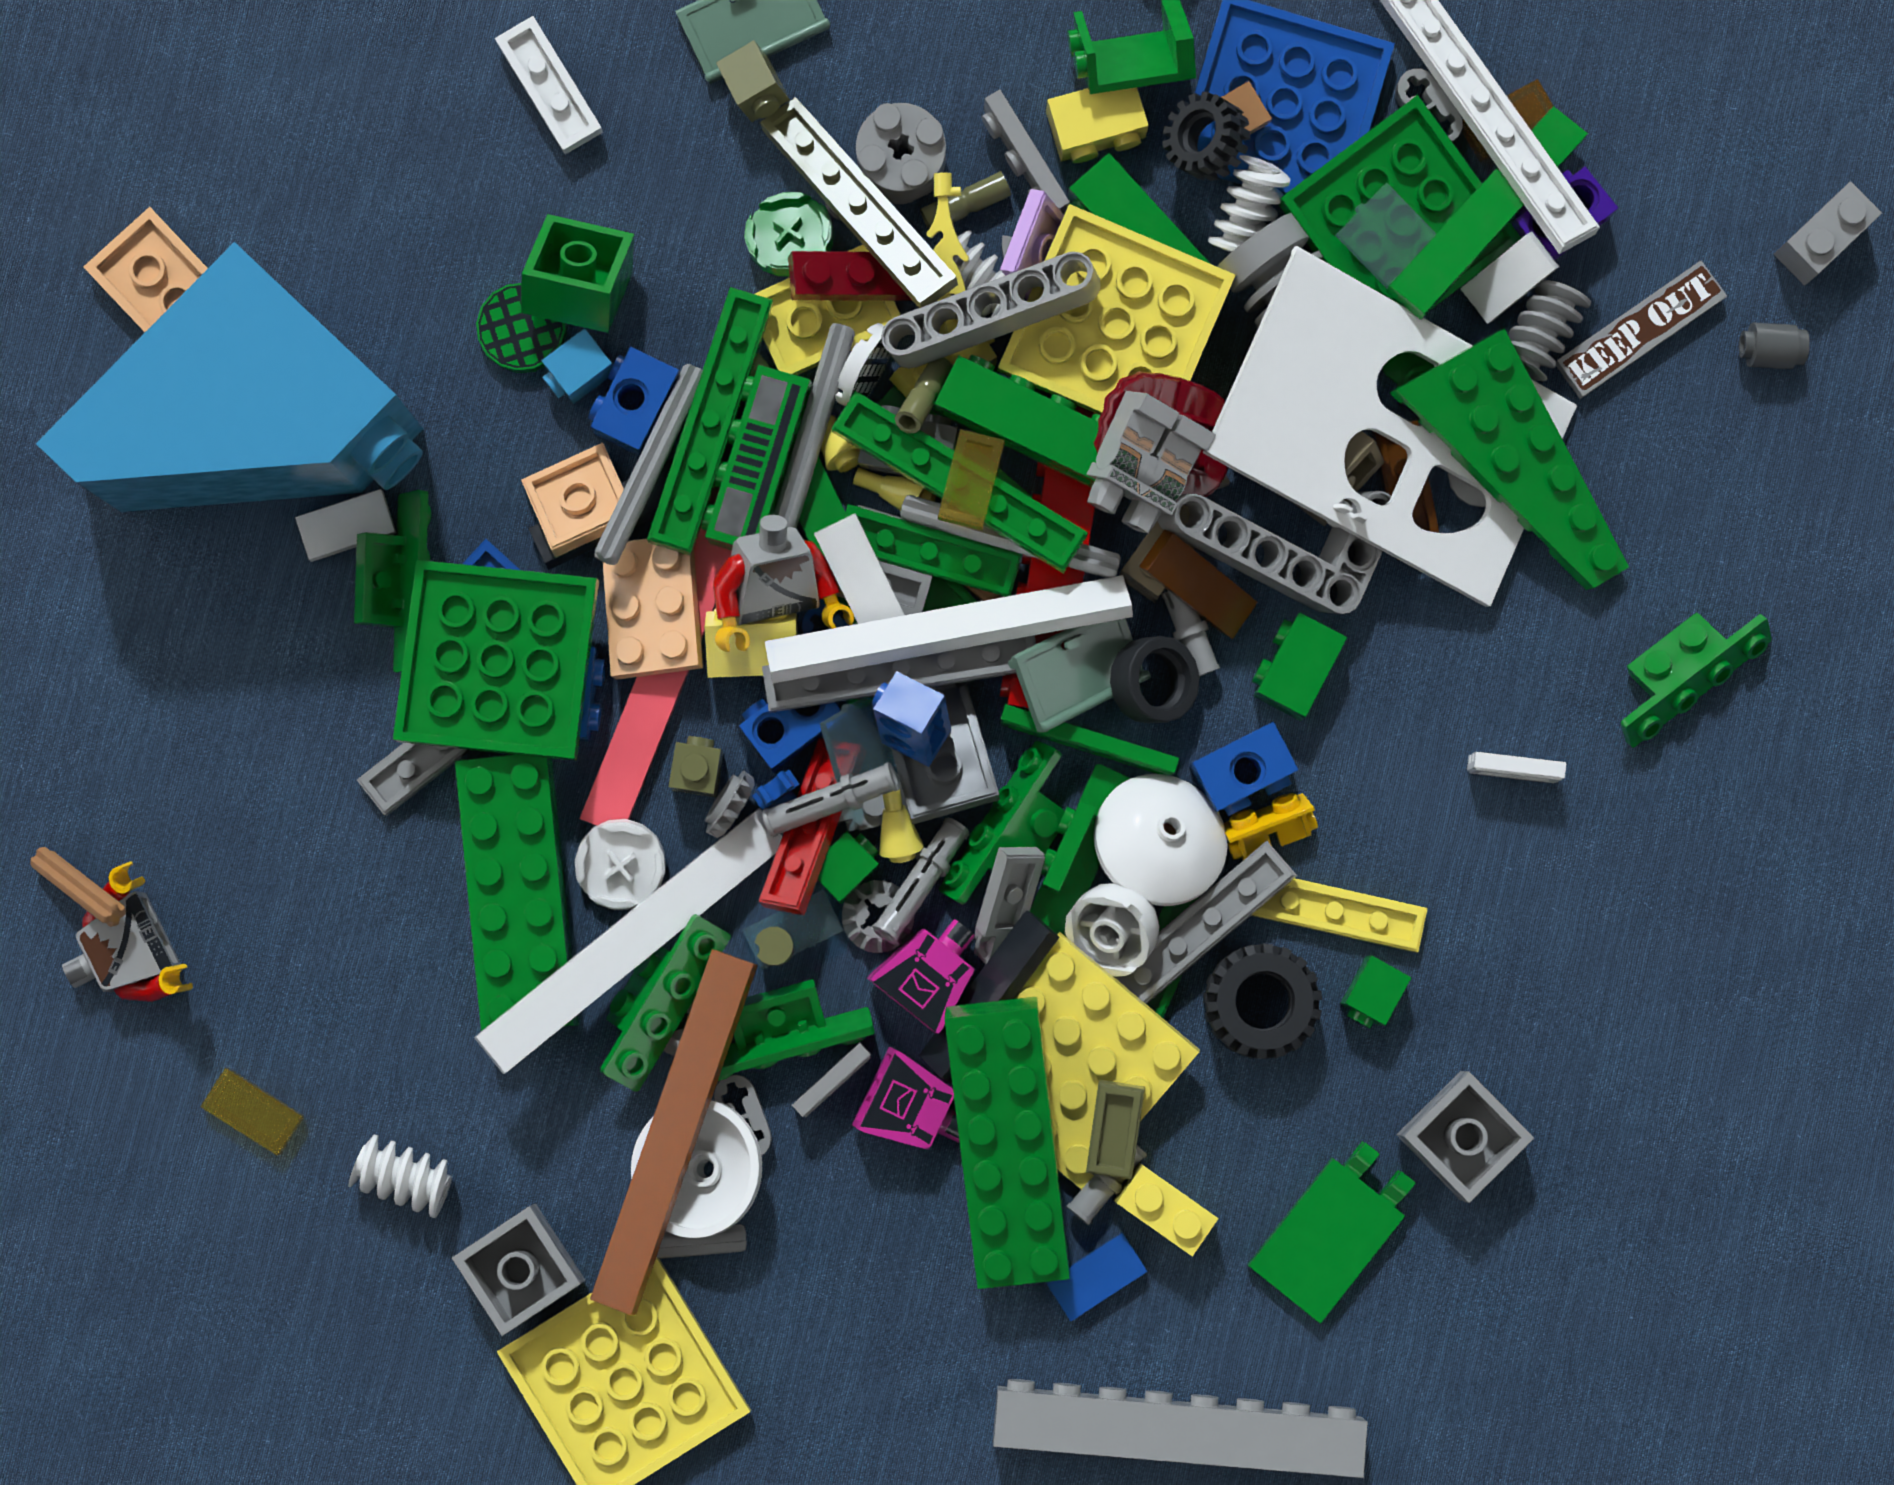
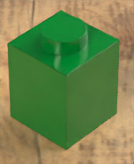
(848, 865)
(1374, 992)

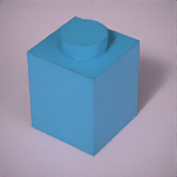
(576, 367)

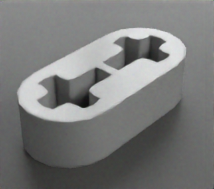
(1434, 96)
(752, 1106)

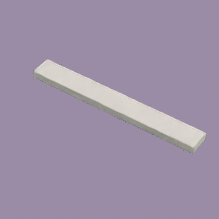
(1494, 121)
(948, 629)
(628, 942)

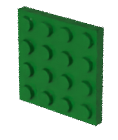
(1417, 162)
(496, 660)

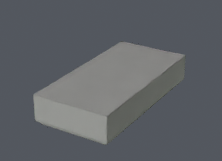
(832, 1080)

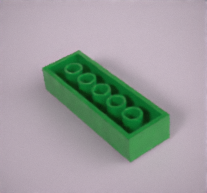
(512, 877)
(1007, 1142)

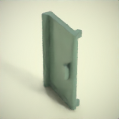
(723, 27)
(1071, 679)

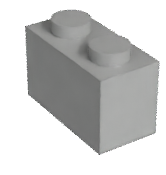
(1827, 233)

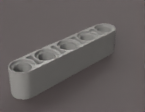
(969, 305)

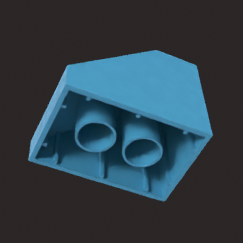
(234, 405)

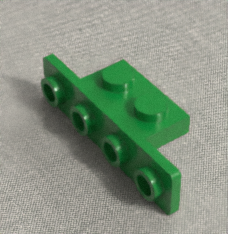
(388, 568)
(1685, 668)
(1016, 820)
(1075, 862)
(657, 1001)
(788, 1025)

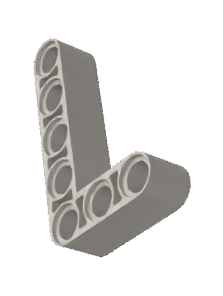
(1280, 555)

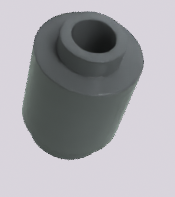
(1774, 345)

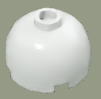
(1113, 928)

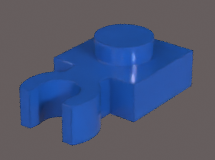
(777, 791)

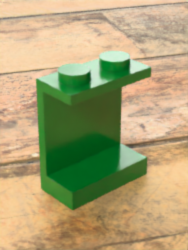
(1135, 58)

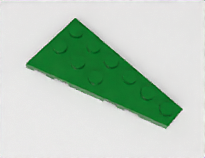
(1508, 442)

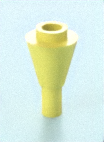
(837, 451)
(891, 488)
(898, 835)

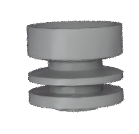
(1263, 260)

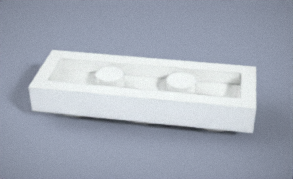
(549, 85)

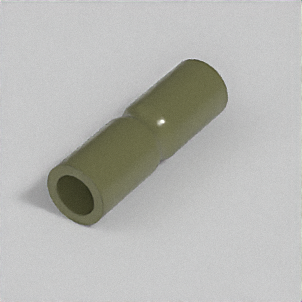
(972, 199)
(923, 396)

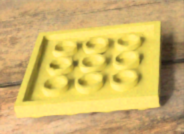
(1147, 316)
(1093, 1034)
(622, 1387)

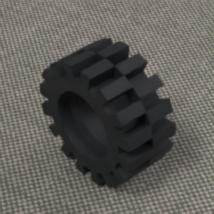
(1188, 127)

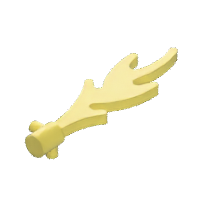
(949, 245)

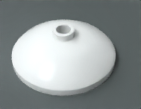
(1148, 859)
(719, 1201)

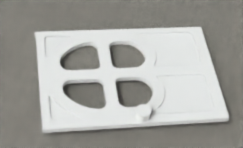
(1315, 387)

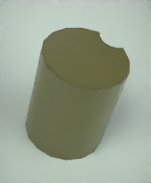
(775, 946)

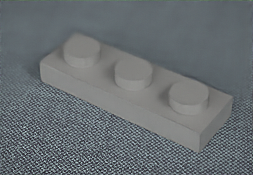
(1022, 153)

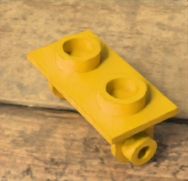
(1288, 816)

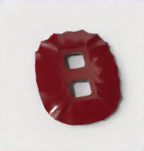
(1188, 399)

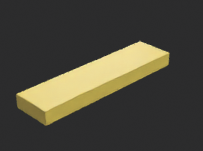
(1347, 914)

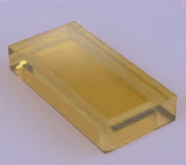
(971, 480)
(252, 1111)

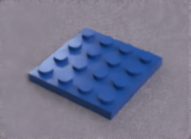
(1308, 74)

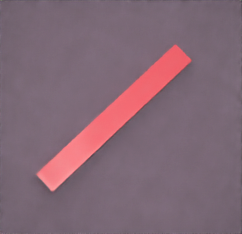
(648, 711)

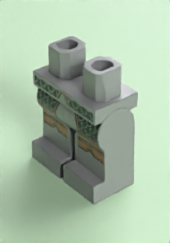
(1145, 460)

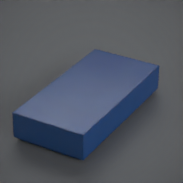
(1097, 1276)

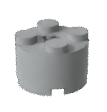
(895, 128)

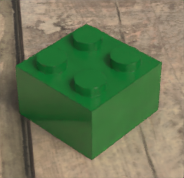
(577, 273)

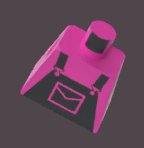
(927, 974)
(907, 1104)

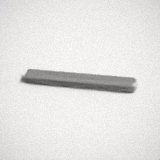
(814, 424)
(648, 466)
(926, 513)

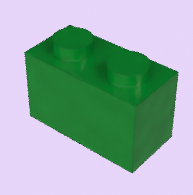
(1298, 666)

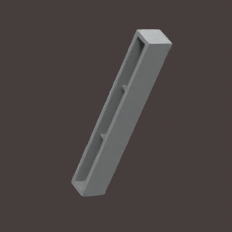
(1180, 1430)

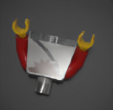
(771, 578)
(129, 957)

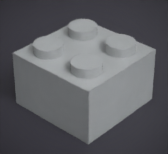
(1465, 1136)
(518, 1269)

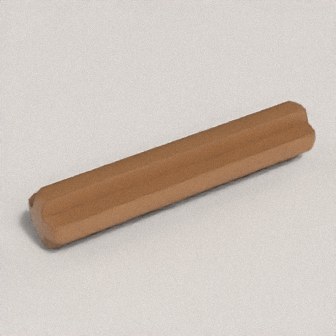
(77, 886)

